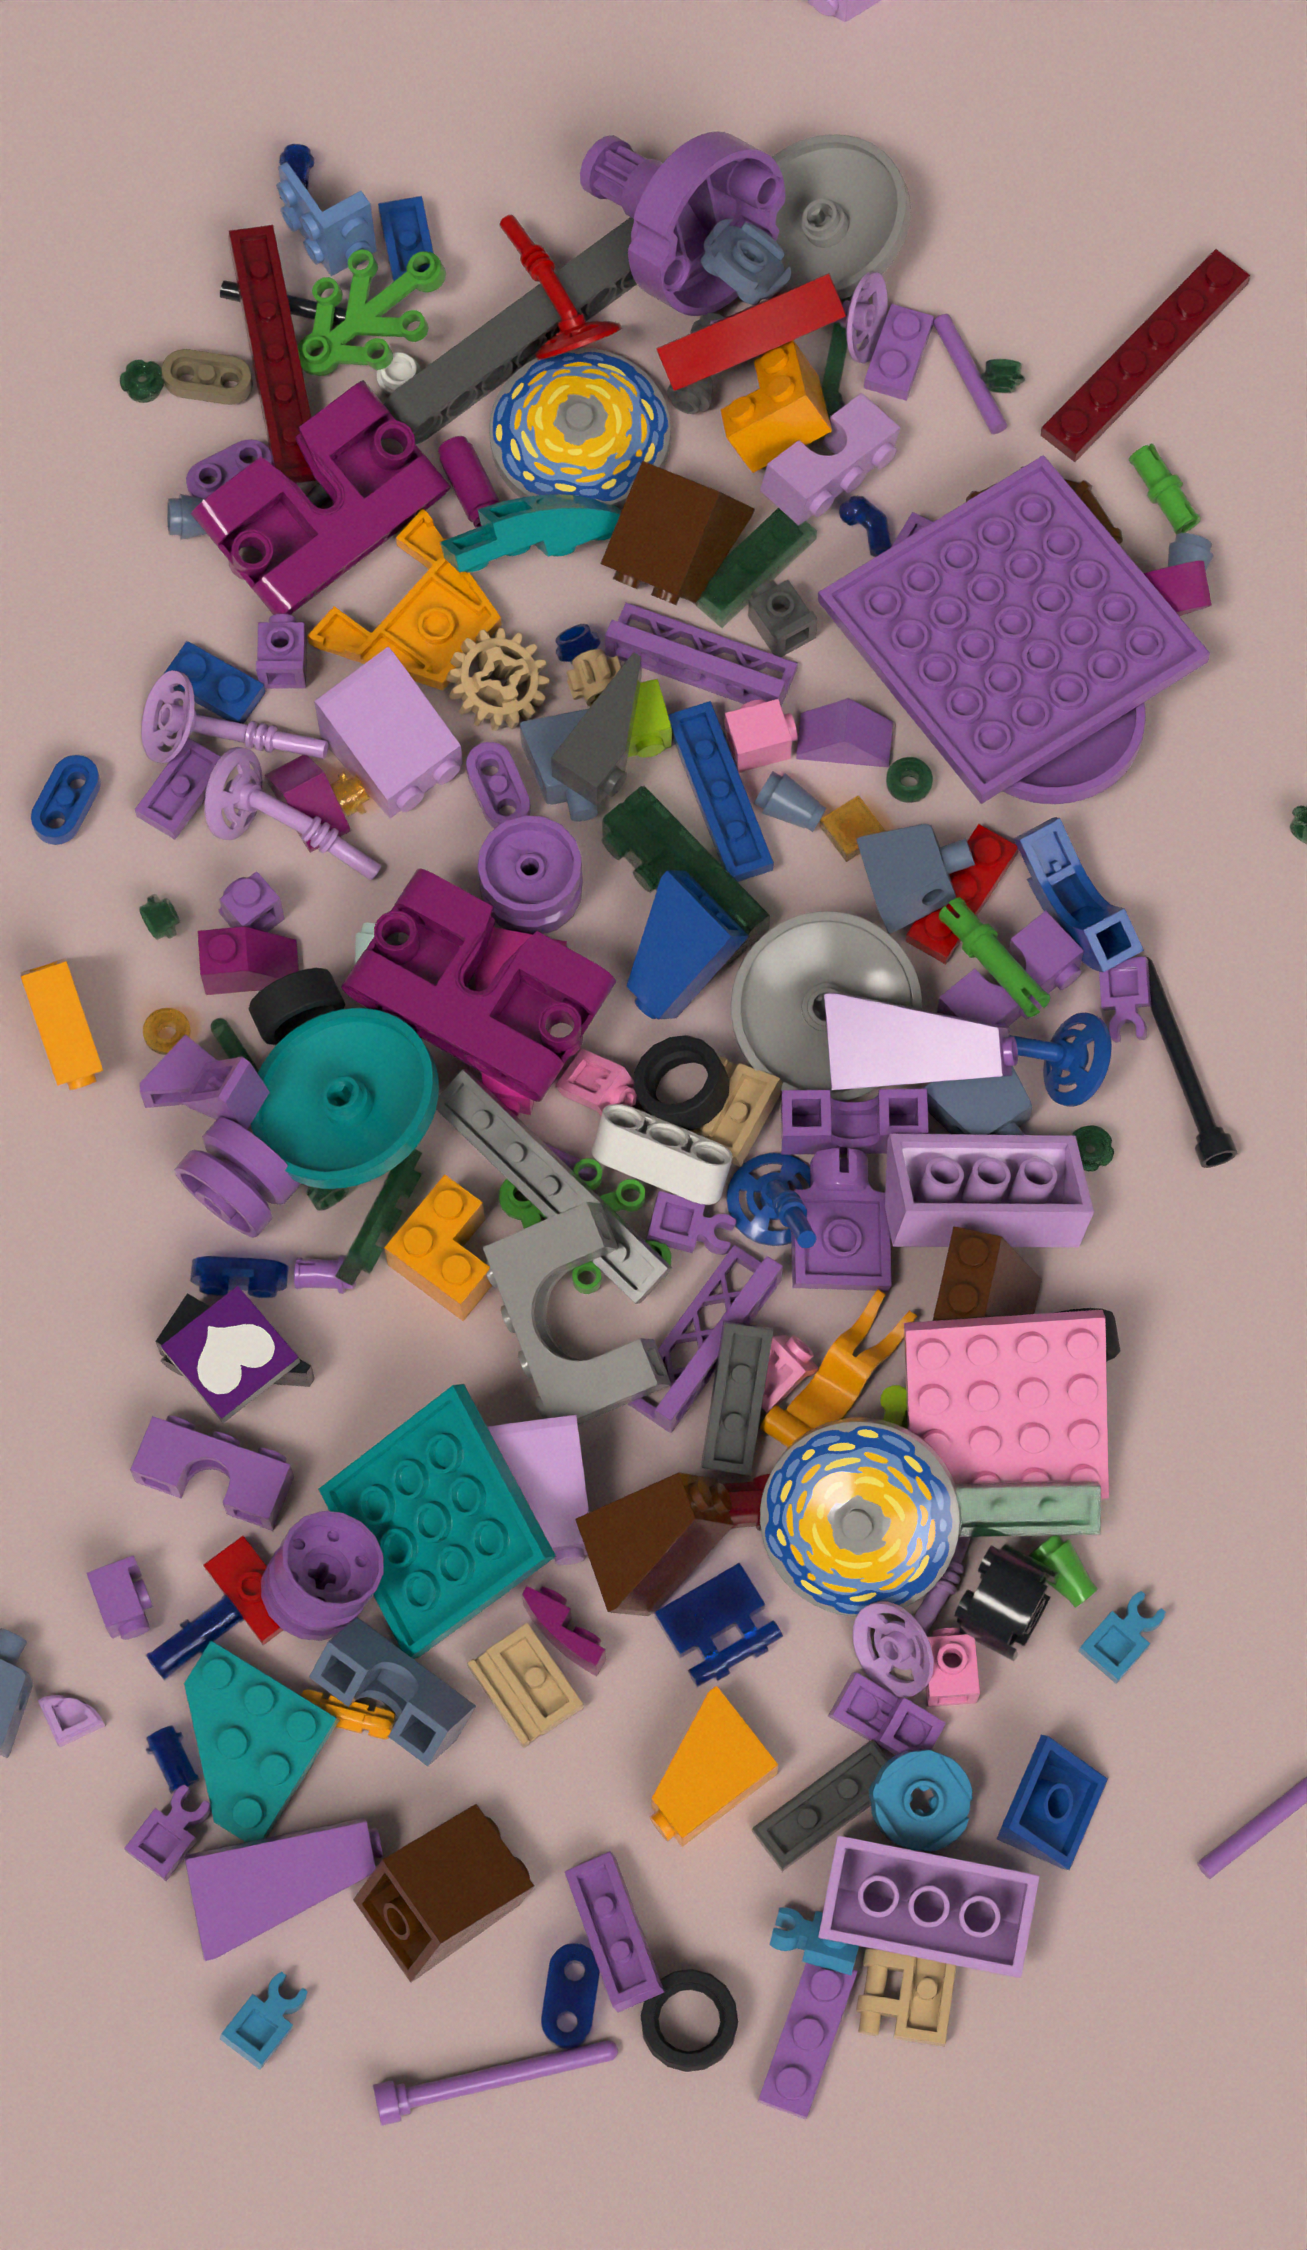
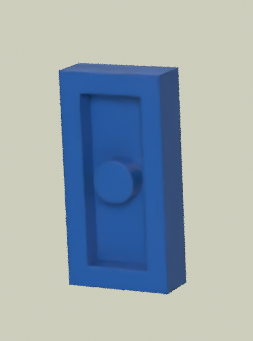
(404, 232)
(217, 684)

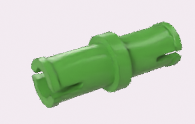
(1164, 489)

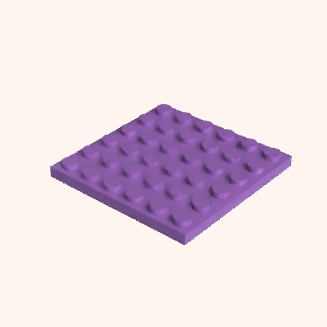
(1013, 628)

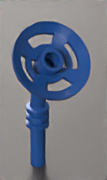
(1072, 1058)
(776, 1199)

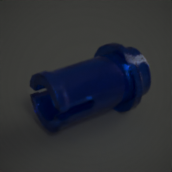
(300, 160)
(171, 1758)

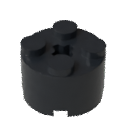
(1006, 1600)

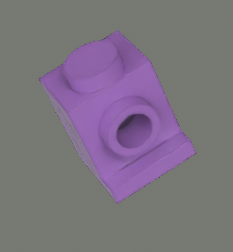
(286, 665)
(248, 900)
(121, 1599)

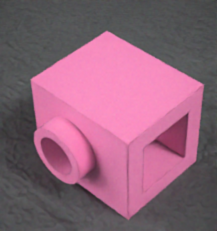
(759, 734)
(954, 1670)

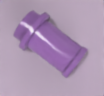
(319, 1274)

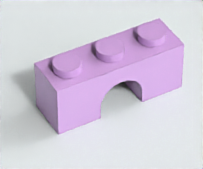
(809, 482)

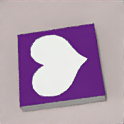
(230, 1354)

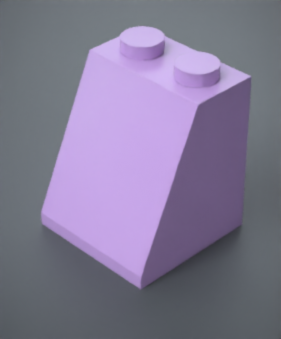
(388, 734)
(550, 1473)

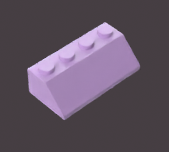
(993, 1184)
(929, 1906)

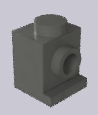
(781, 630)

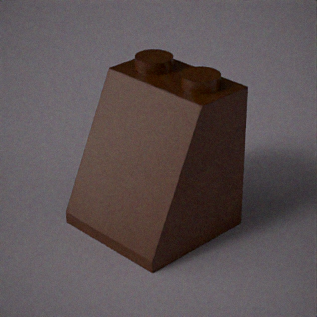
(673, 534)
(984, 1279)
(654, 1540)
(443, 1891)

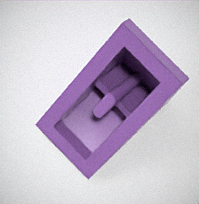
(845, 735)
(174, 1074)
(228, 1090)

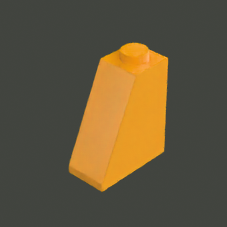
(62, 1024)
(710, 1772)

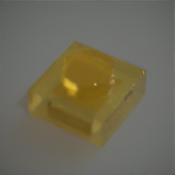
(847, 824)

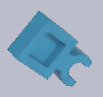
(1118, 1642)
(804, 1935)
(261, 2026)

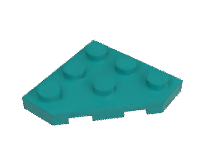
(251, 1740)

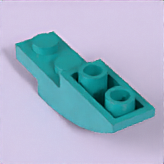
(547, 521)

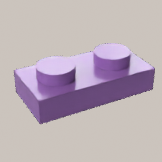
(898, 352)
(178, 789)

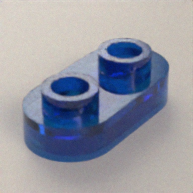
(257, 1276)
(569, 1996)

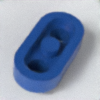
(64, 802)

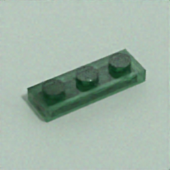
(753, 562)
(380, 1219)
(1030, 1509)

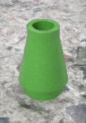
(1073, 1579)

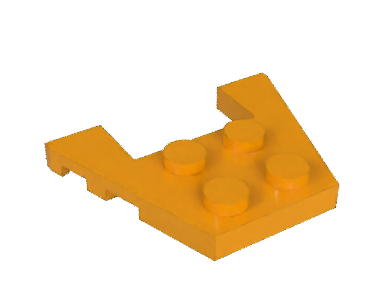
(426, 623)

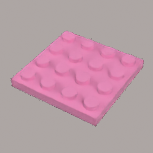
(1012, 1396)

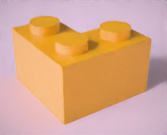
(780, 412)
(432, 1249)

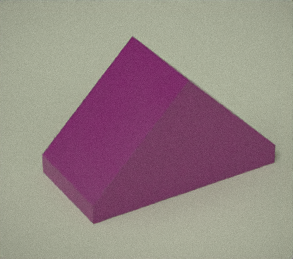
(307, 789)

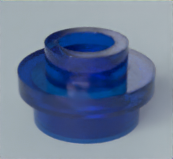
(576, 641)

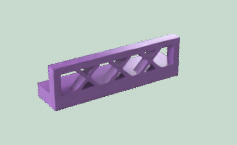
(698, 666)
(703, 1364)

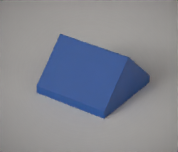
(1052, 1804)

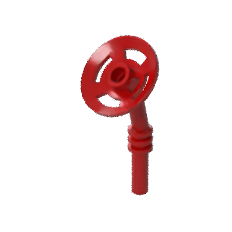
(573, 328)

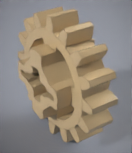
(493, 660)

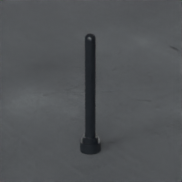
(1213, 1144)

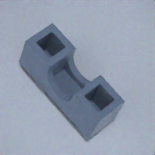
(366, 1664)

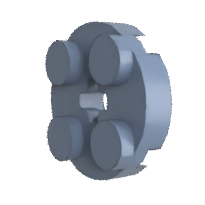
(745, 261)

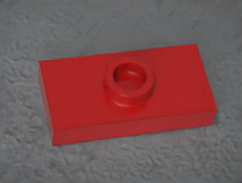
(238, 1575)

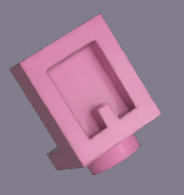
(596, 1082)
(787, 1367)

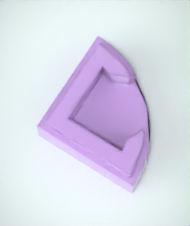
(69, 1718)

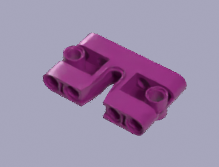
(314, 546)
(491, 1029)

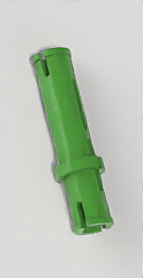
(981, 942)

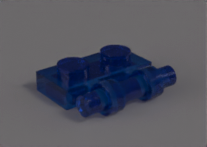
(709, 1612)

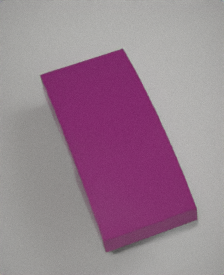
(1183, 586)
(552, 1618)

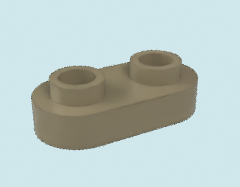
(209, 375)

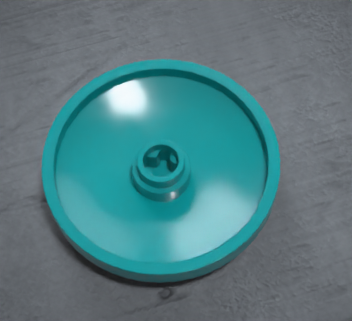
(347, 1097)

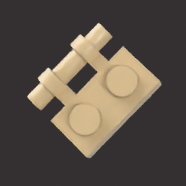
(923, 1999)

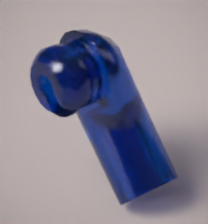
(875, 522)

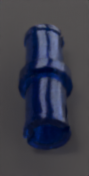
(194, 1637)

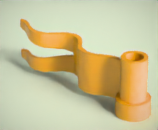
(838, 1379)

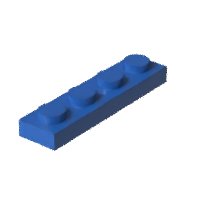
(720, 792)

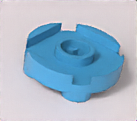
(949, 1806)

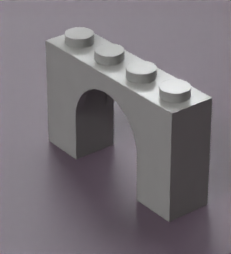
(525, 1272)

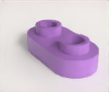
(223, 466)
(500, 789)

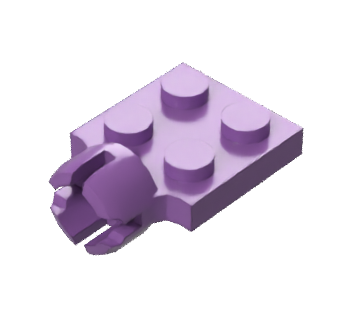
(848, 1224)

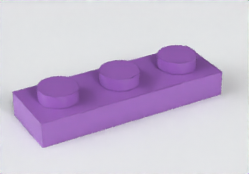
(614, 1932)
(806, 2040)

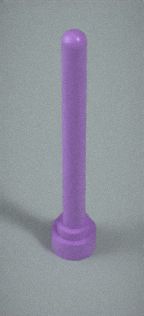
(397, 2100)

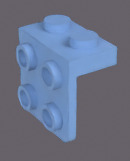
(328, 234)

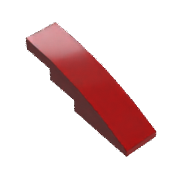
(751, 332)

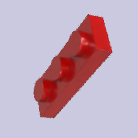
(973, 884)

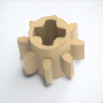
(591, 674)

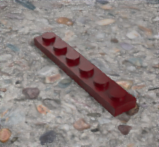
(272, 346)
(1145, 355)

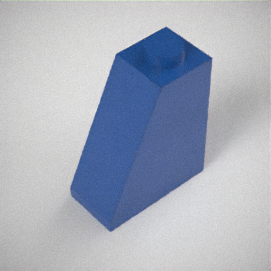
(681, 946)

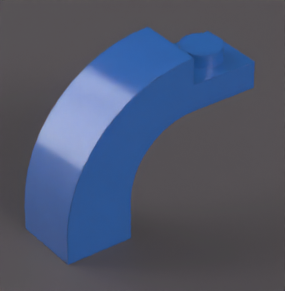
(1073, 900)

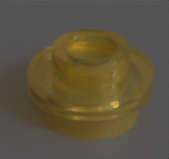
(350, 794)
(165, 1018)

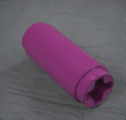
(467, 477)

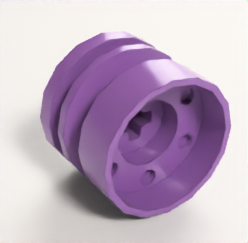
(334, 1555)

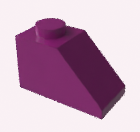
(244, 959)

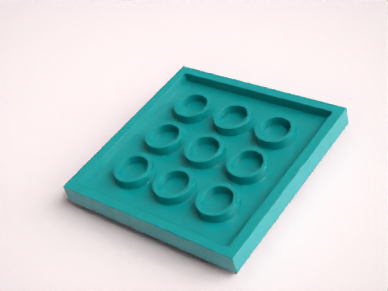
(444, 1518)

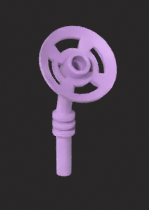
(864, 316)
(184, 720)
(249, 798)
(905, 1642)

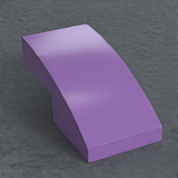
(886, 1719)

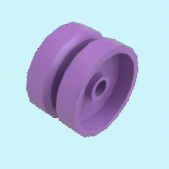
(530, 874)
(236, 1177)

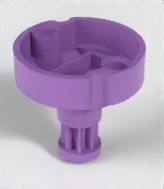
(680, 205)

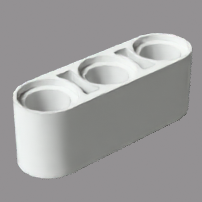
(661, 1154)

